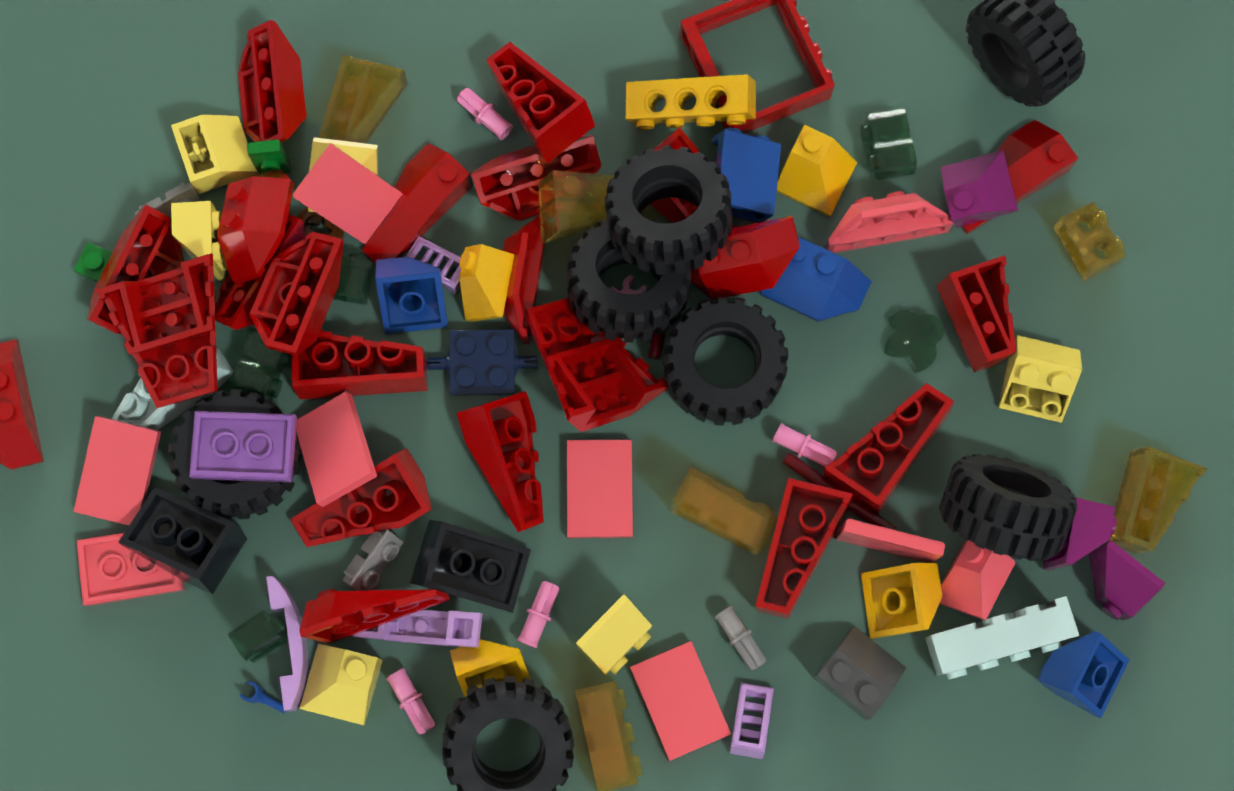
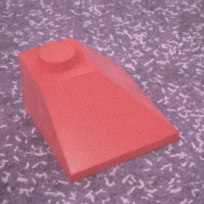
(975, 580)

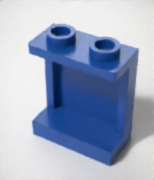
(752, 172)

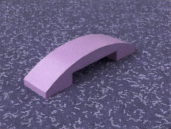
(431, 628)
(291, 685)

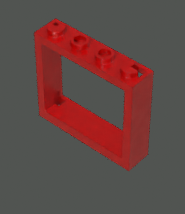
(798, 30)

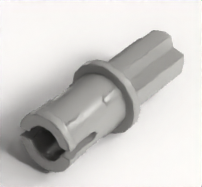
(740, 638)

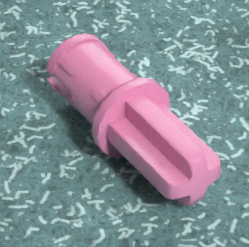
(484, 113)
(804, 445)
(539, 614)
(411, 701)

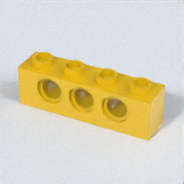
(644, 95)

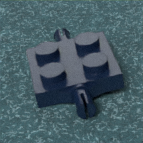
(482, 362)

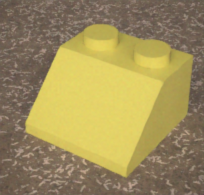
(615, 636)

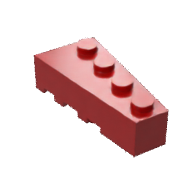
(542, 102)
(358, 367)
(887, 453)
(801, 536)

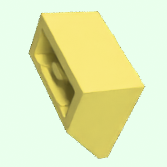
(213, 150)
(196, 230)
(1040, 379)

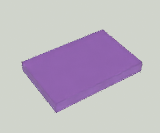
(243, 446)

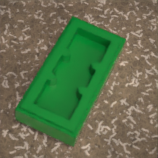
(268, 156)

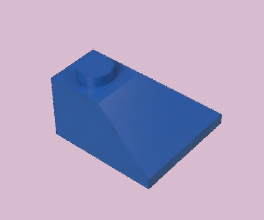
(410, 295)
(1085, 672)

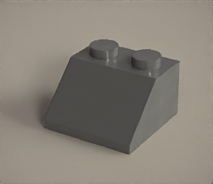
(860, 673)

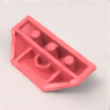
(887, 221)

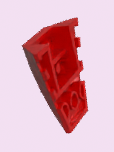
(169, 329)
(590, 373)

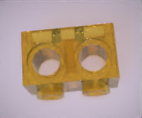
(1081, 244)

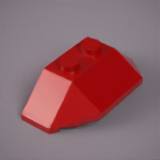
(270, 85)
(512, 179)
(254, 222)
(141, 252)
(750, 259)
(525, 276)
(298, 293)
(236, 300)
(18, 427)

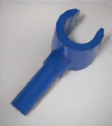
(263, 698)

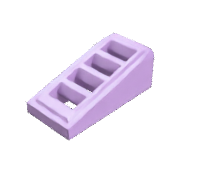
(452, 284)
(745, 748)

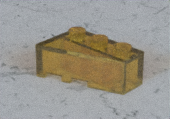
(361, 99)
(571, 203)
(1150, 496)
(723, 511)
(608, 736)

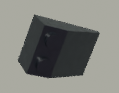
(184, 539)
(470, 565)

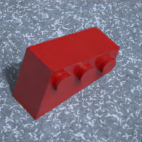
(980, 312)

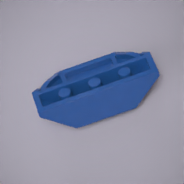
(819, 284)

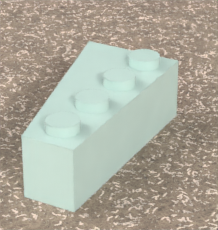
(1002, 637)

